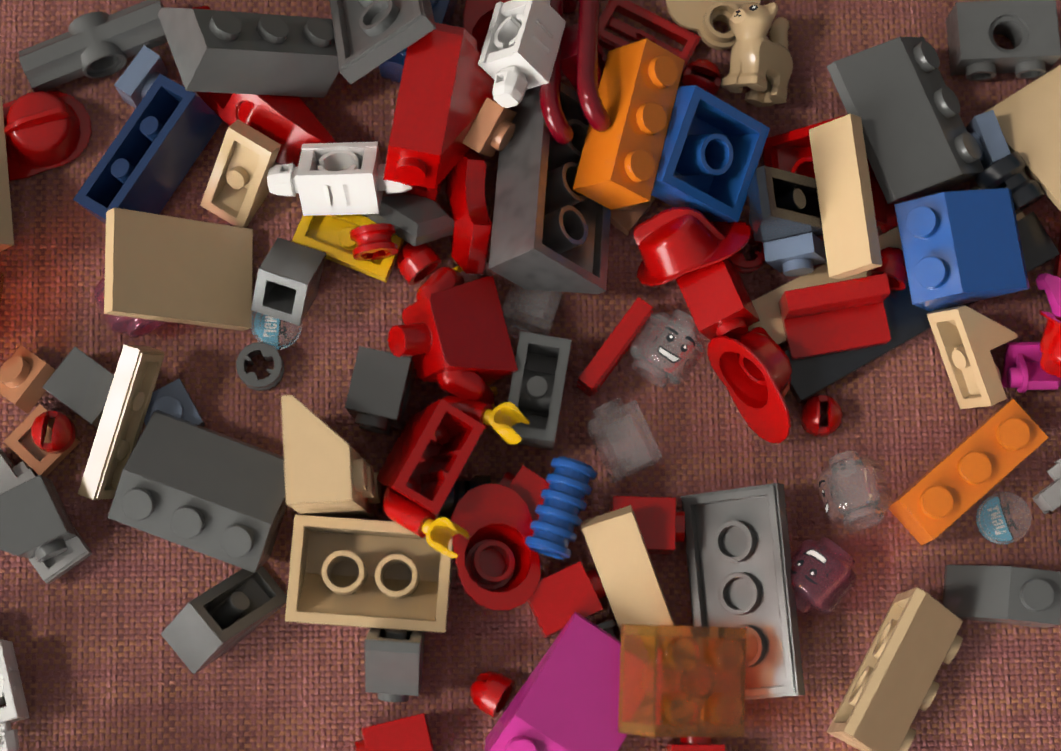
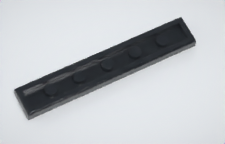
(904, 322)

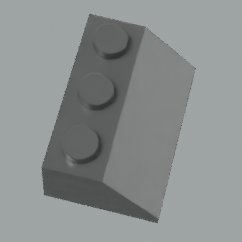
(251, 52)
(907, 119)
(203, 491)

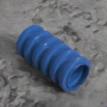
(561, 507)

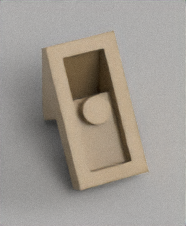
(240, 175)
(965, 347)

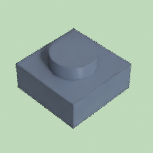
(140, 76)
(989, 137)
(795, 254)
(174, 401)

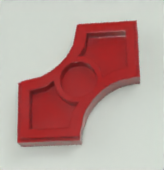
(469, 211)

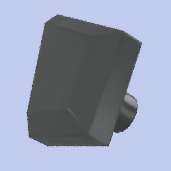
(415, 218)

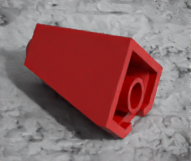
(436, 106)

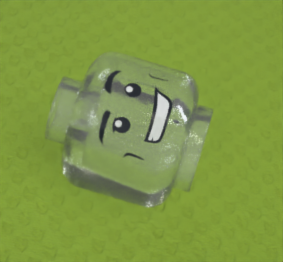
(667, 348)
(854, 491)

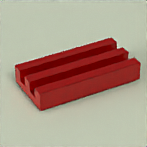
(647, 19)
(614, 348)

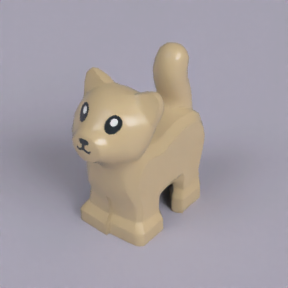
(755, 59)

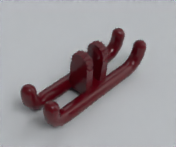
(583, 64)

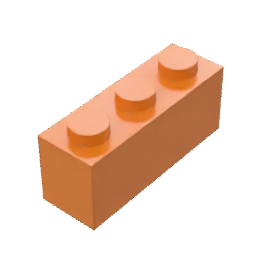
(639, 96)
(967, 472)

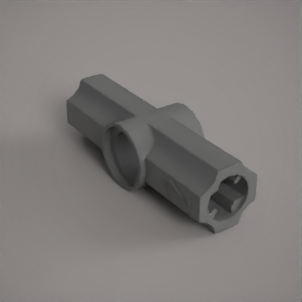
(93, 46)

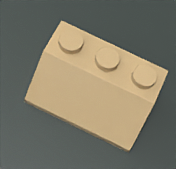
(322, 470)
(366, 576)
(898, 674)

